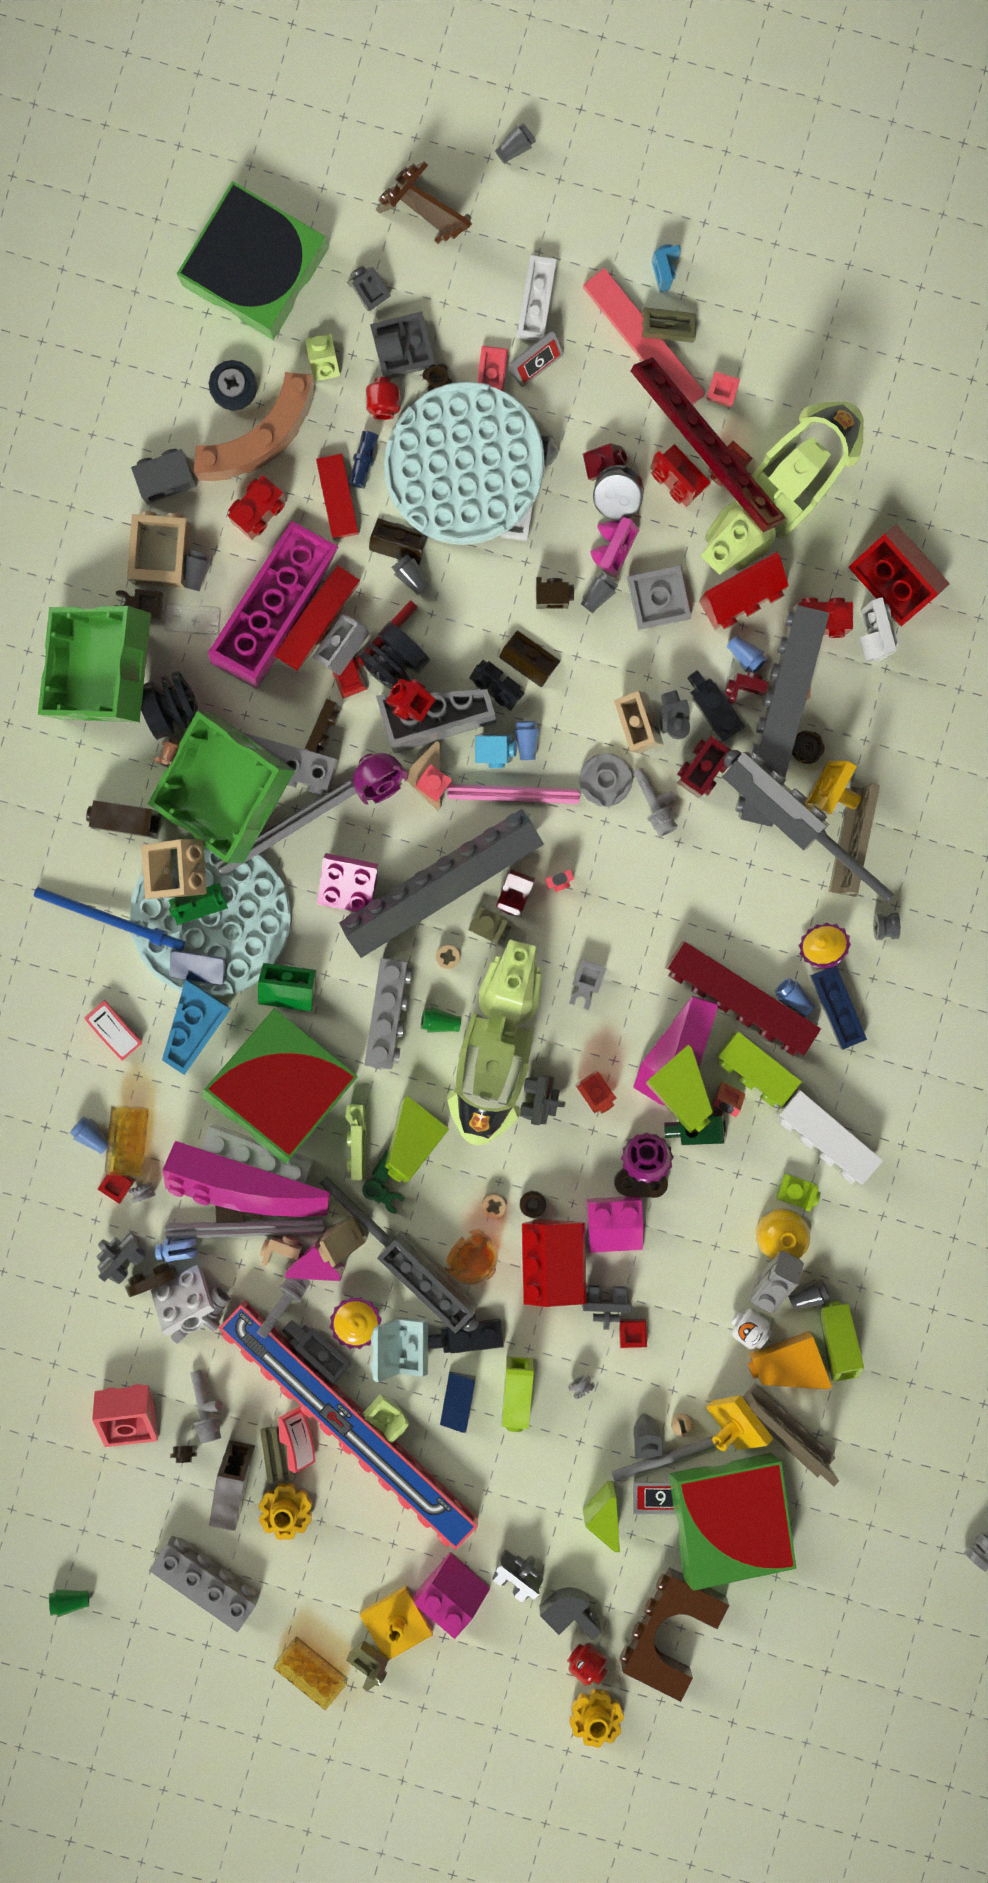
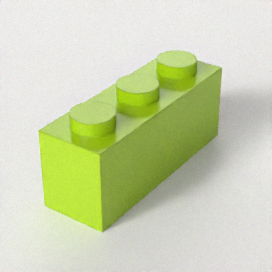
(757, 1069)

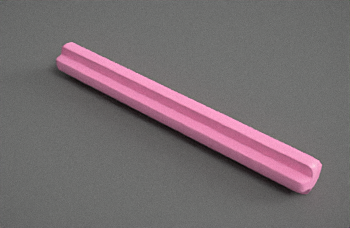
(513, 794)

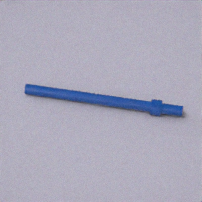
(156, 936)

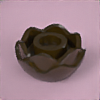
(815, 744)

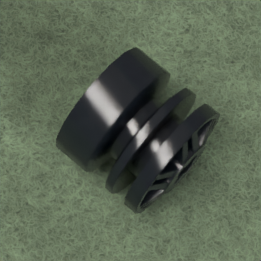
(394, 656)
(168, 705)

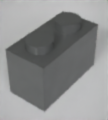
(163, 475)

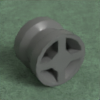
(886, 926)

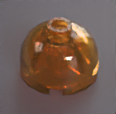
(473, 1259)

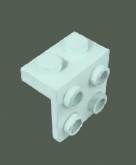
(400, 1348)

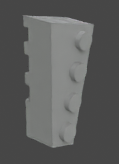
(447, 717)

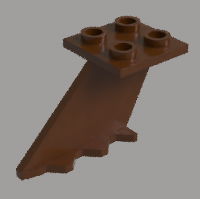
(435, 212)

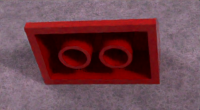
(899, 574)
(745, 592)
(553, 1263)

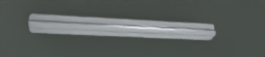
(294, 823)
(245, 1228)

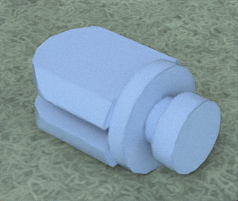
(176, 1249)

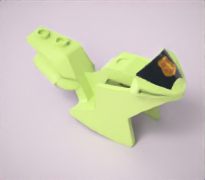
(735, 536)
(509, 999)

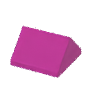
(311, 1266)

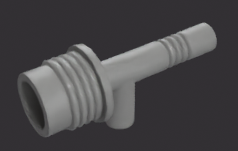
(662, 818)
(293, 1290)
(219, 1300)
(208, 1427)

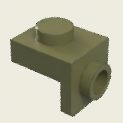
(370, 1663)

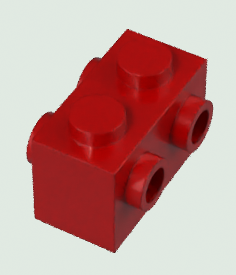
(257, 507)
(840, 615)

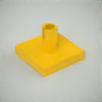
(832, 787)
(737, 1424)
(396, 1623)

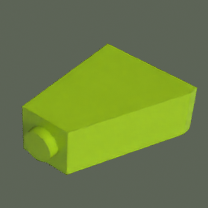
(682, 1090)
(413, 1140)
(841, 1342)
(517, 1393)

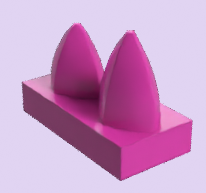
(621, 538)

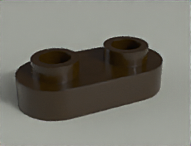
(640, 1188)
(140, 1283)

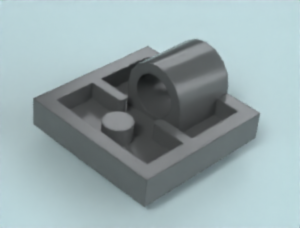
(403, 345)

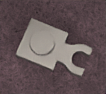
(588, 979)

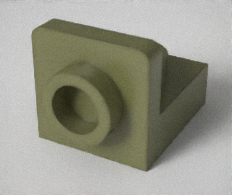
(490, 925)

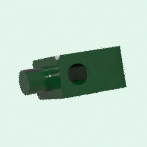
(711, 1134)

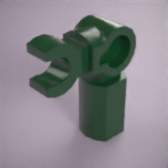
(375, 1190)

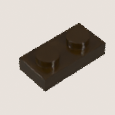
(328, 716)

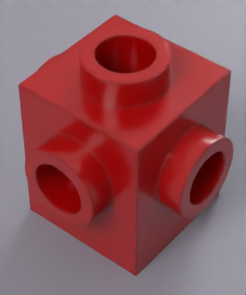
(410, 700)

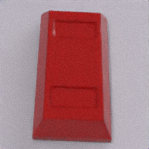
(350, 680)

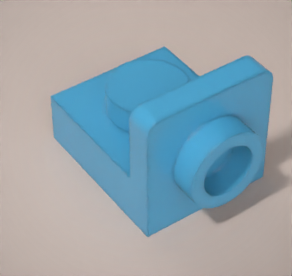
(662, 268)

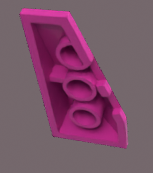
(689, 1027)

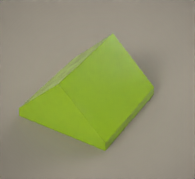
(602, 1516)

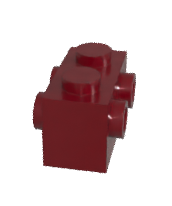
(700, 773)

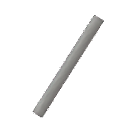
(666, 1458)

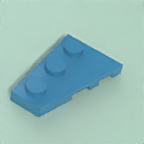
(193, 1026)

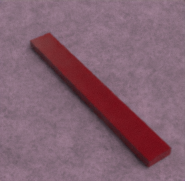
(708, 444)

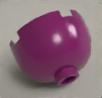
(378, 777)

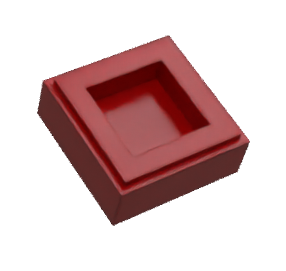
(116, 1186)
(632, 1333)

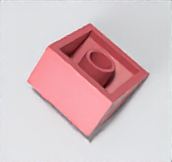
(125, 1415)

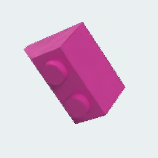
(615, 1224)
(451, 1595)

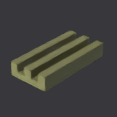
(669, 329)
(280, 1476)

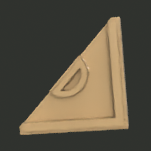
(432, 757)

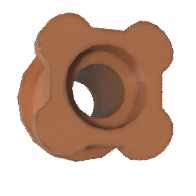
(168, 752)

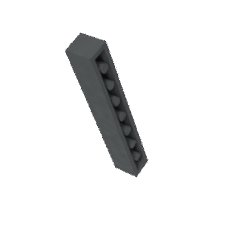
(787, 698)
(441, 883)

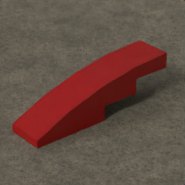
(317, 618)

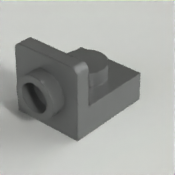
(368, 287)

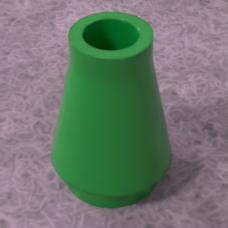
(436, 1020)
(67, 1601)

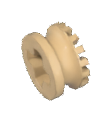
(444, 949)
(485, 1204)

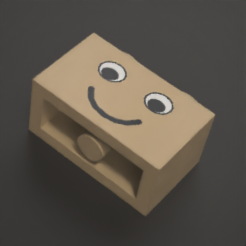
(638, 722)

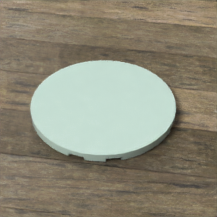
(464, 463)
(246, 933)

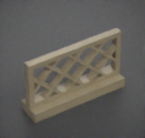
(854, 840)
(791, 1434)

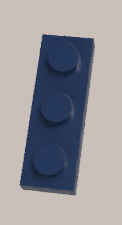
(838, 1007)

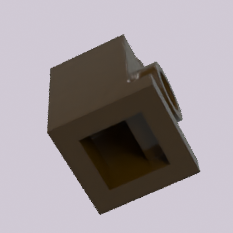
(553, 593)

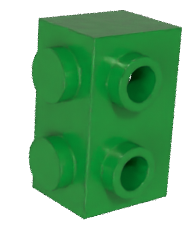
(286, 987)

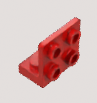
(678, 475)

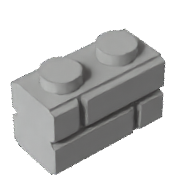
(777, 1281)

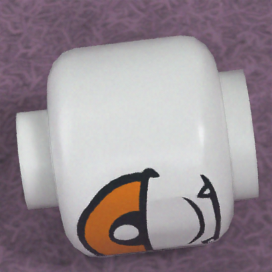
(751, 1329)

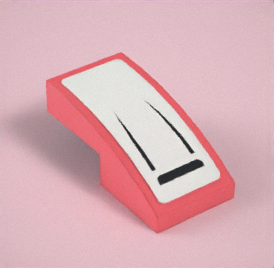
(113, 1030)
(297, 1436)

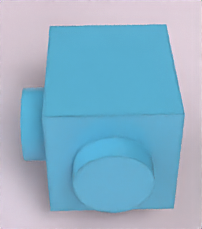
(494, 749)

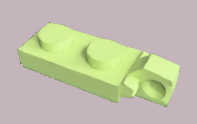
(357, 1140)

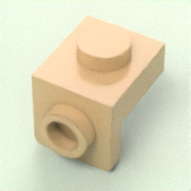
(286, 1246)

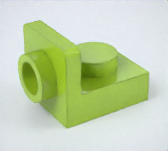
(798, 1192)

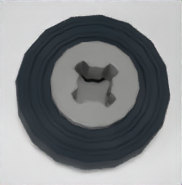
(236, 394)

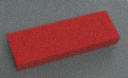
(337, 496)

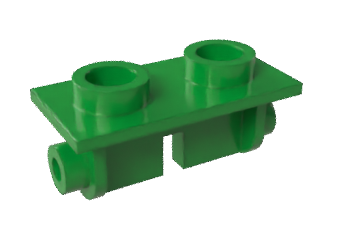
(197, 906)

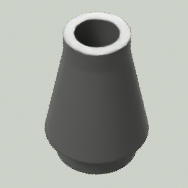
(516, 143)
(196, 568)
(410, 574)
(599, 592)
(810, 1295)

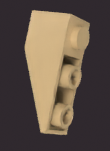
(341, 1240)

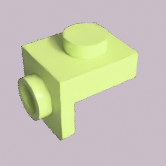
(322, 357)
(386, 1417)

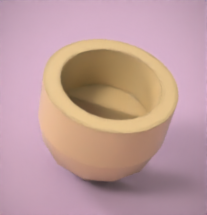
(676, 1426)

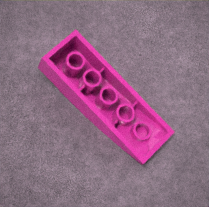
(272, 605)
(238, 1186)

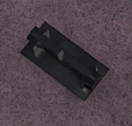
(487, 677)

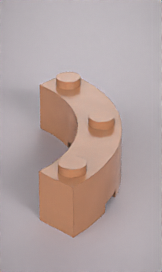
(263, 441)

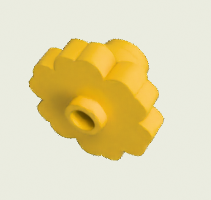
(287, 1500)
(596, 1718)

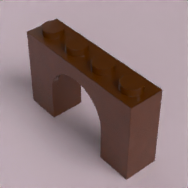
(674, 1597)

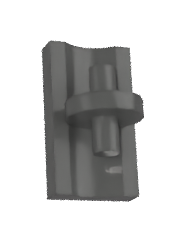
(674, 715)
(545, 1100)
(115, 1253)
(619, 1303)
(520, 1573)

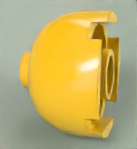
(783, 1232)

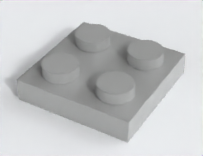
(659, 598)

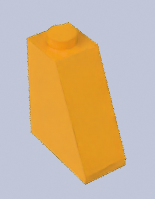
(790, 1364)

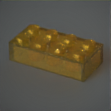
(126, 1140)
(310, 1673)

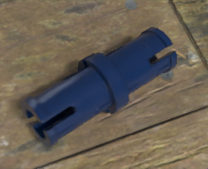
(363, 459)

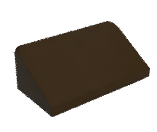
(397, 540)
(529, 658)

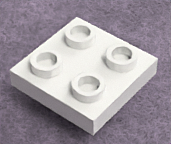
(880, 640)
(183, 1302)

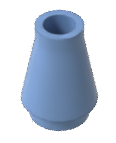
(747, 655)
(527, 739)
(793, 996)
(89, 1135)

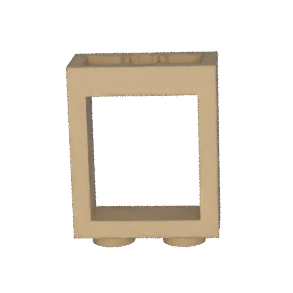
(158, 577)
(158, 869)

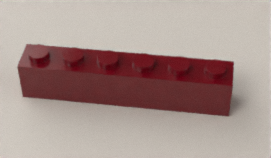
(742, 998)

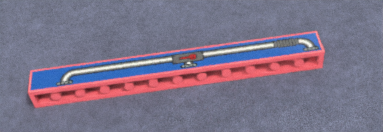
(344, 1420)

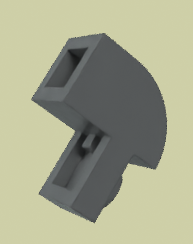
(569, 1605)

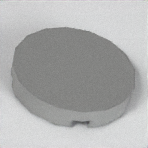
(605, 780)

